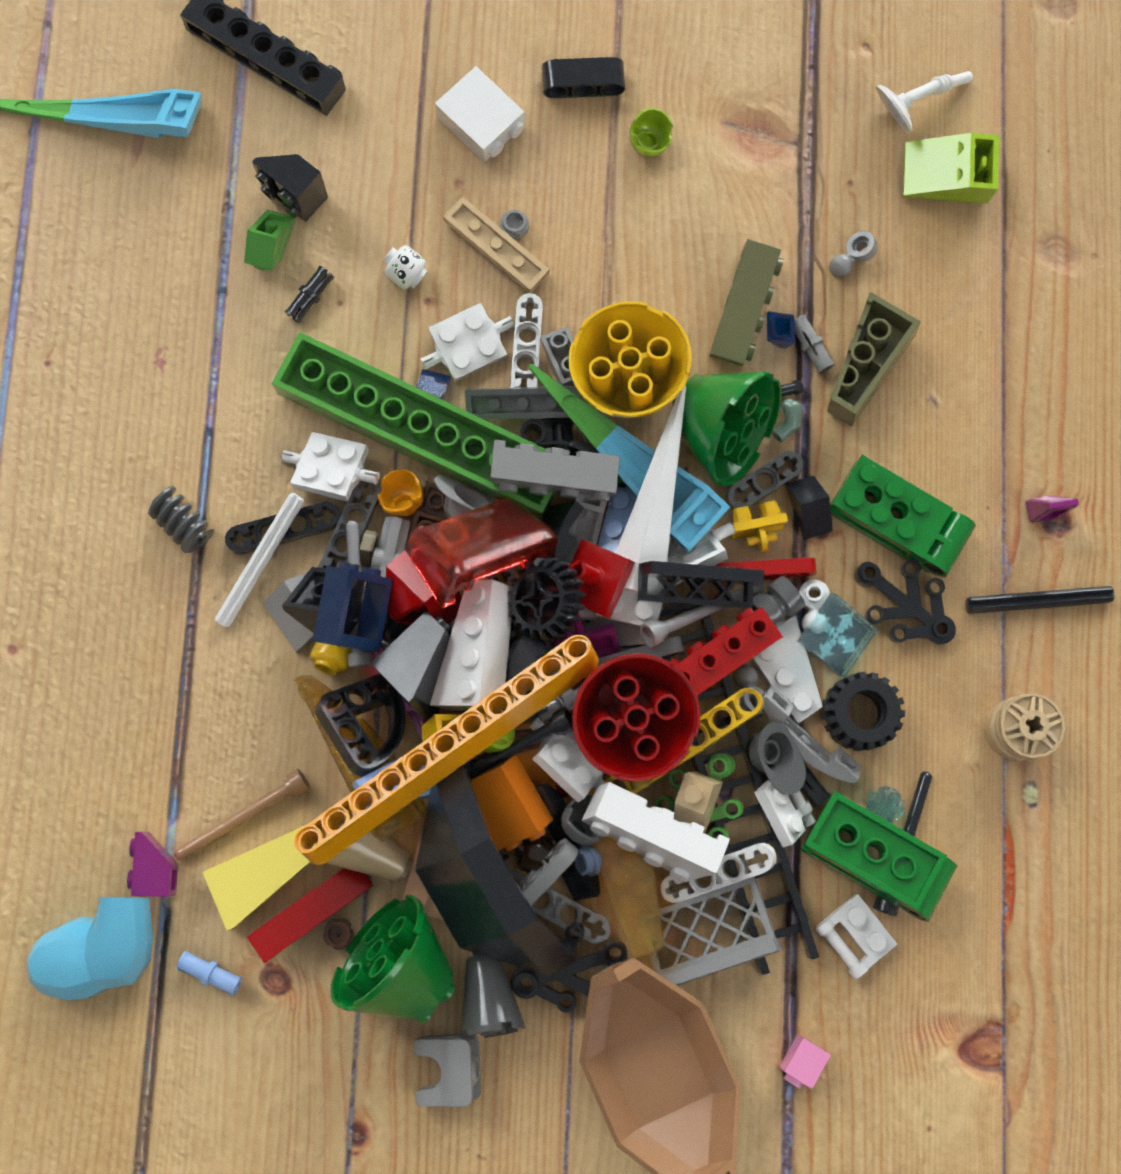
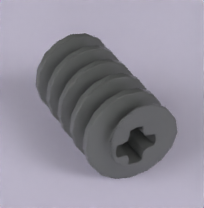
(178, 522)

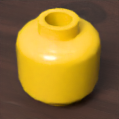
(330, 658)

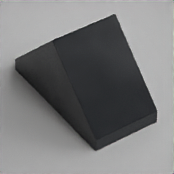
(810, 507)

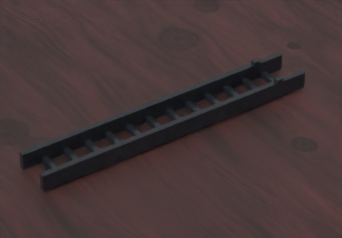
(755, 777)

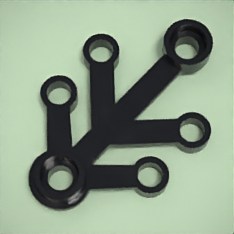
(909, 604)
(566, 975)

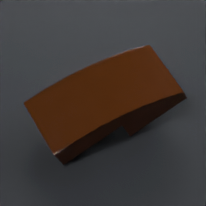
(431, 509)

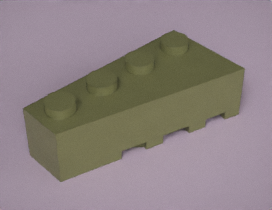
(745, 302)
(874, 351)

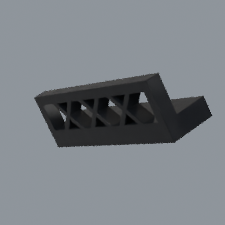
(701, 573)

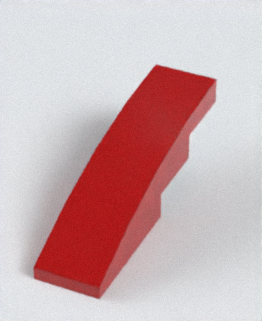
(308, 913)

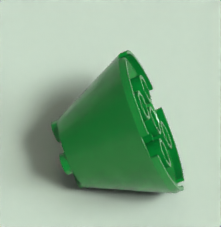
(728, 421)
(395, 965)

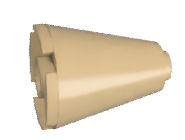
(375, 858)

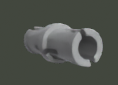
(821, 360)

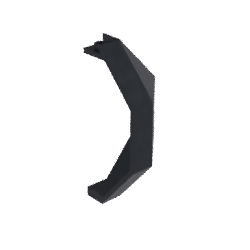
(476, 886)

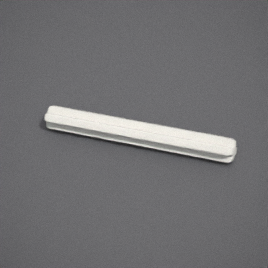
(259, 560)

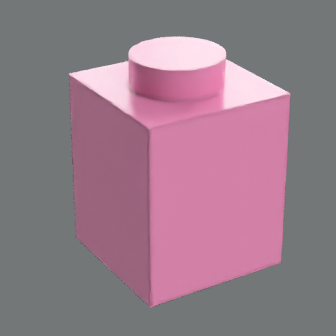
(804, 1062)

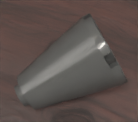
(488, 1000)

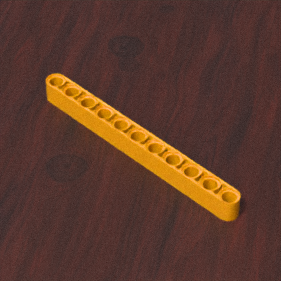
(433, 750)

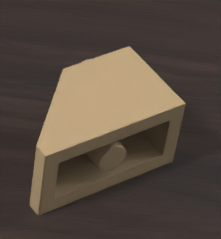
(696, 798)

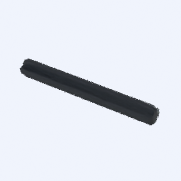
(1039, 599)

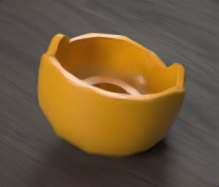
(400, 493)

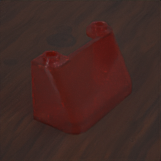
(477, 545)

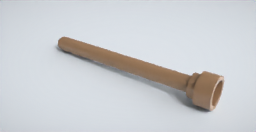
(294, 784)

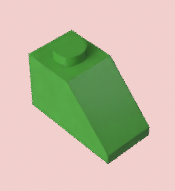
(268, 240)

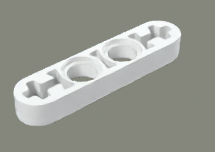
(523, 349)
(722, 879)

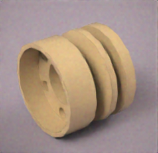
(1008, 730)

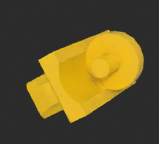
(770, 521)

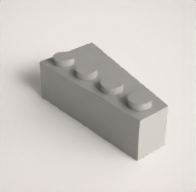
(554, 471)

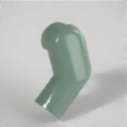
(793, 415)

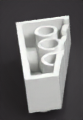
(654, 833)

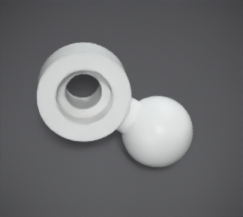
(813, 604)

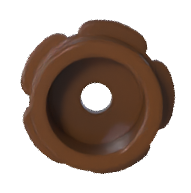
(330, 934)

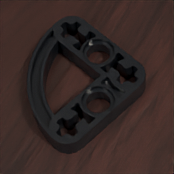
(345, 718)

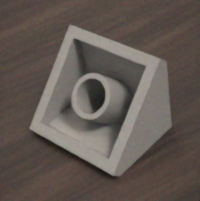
(295, 632)

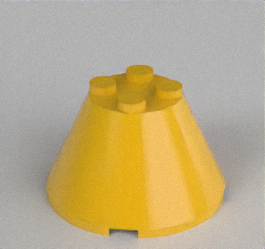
(630, 359)

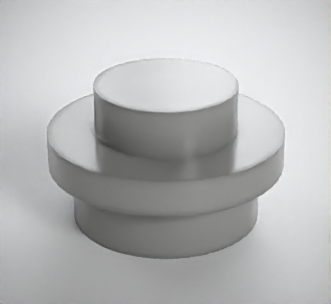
(514, 223)

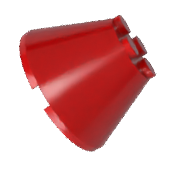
(636, 717)

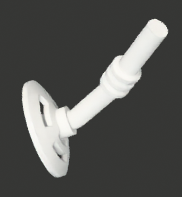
(899, 105)

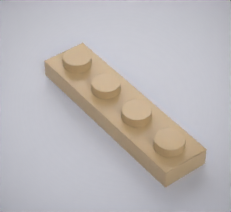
(496, 245)

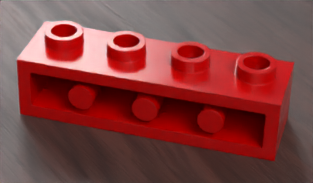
(728, 649)

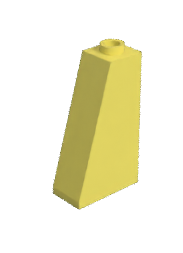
(254, 878)

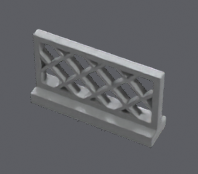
(725, 957)

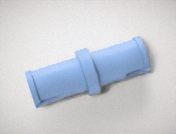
(209, 973)

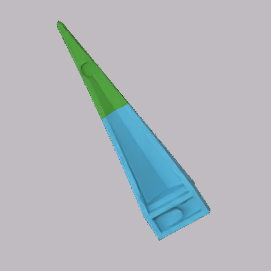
(141, 114)
(695, 503)

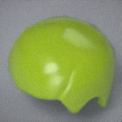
(651, 132)

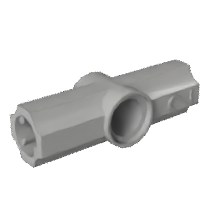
(392, 542)

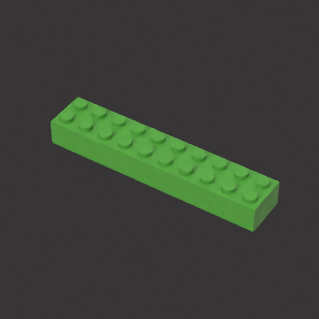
(399, 417)

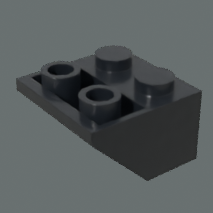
(291, 182)

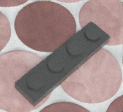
(514, 403)

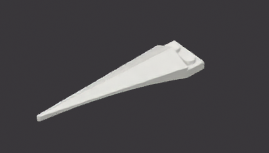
(649, 523)

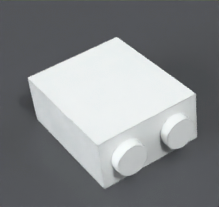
(480, 114)

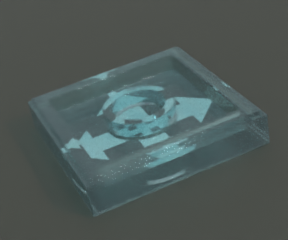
(837, 635)

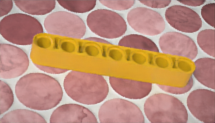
(711, 731)

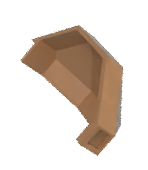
(659, 1073)

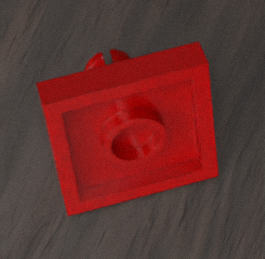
(603, 576)

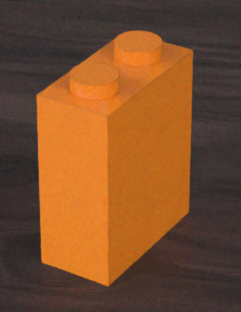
(510, 804)

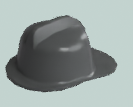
(778, 757)

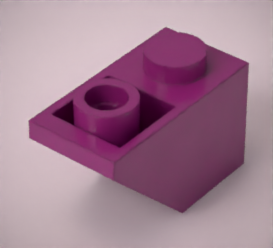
(153, 868)

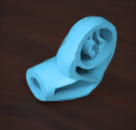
(95, 952)

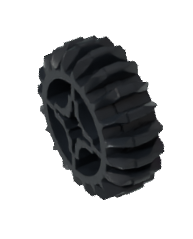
(546, 599)

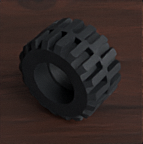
(887, 707)

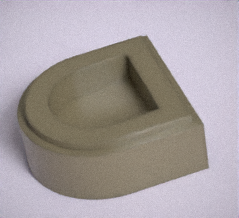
(368, 546)

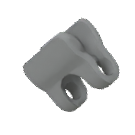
(459, 1067)

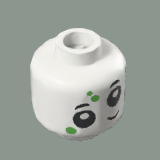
(404, 267)

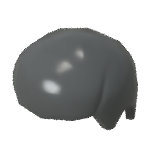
(574, 826)

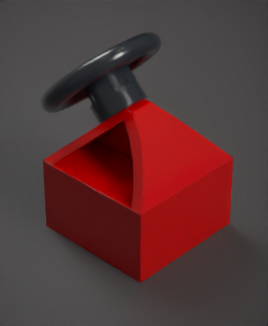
(410, 599)

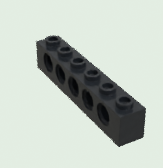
(319, 94)

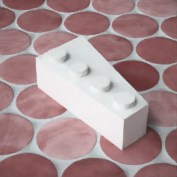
(476, 649)

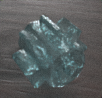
(886, 803)

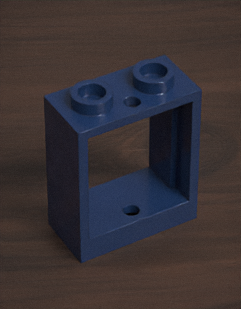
(335, 604)

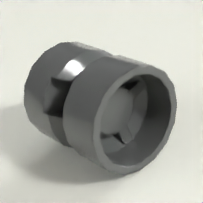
(779, 601)

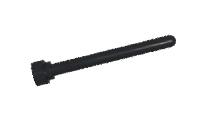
(558, 724)
(910, 827)

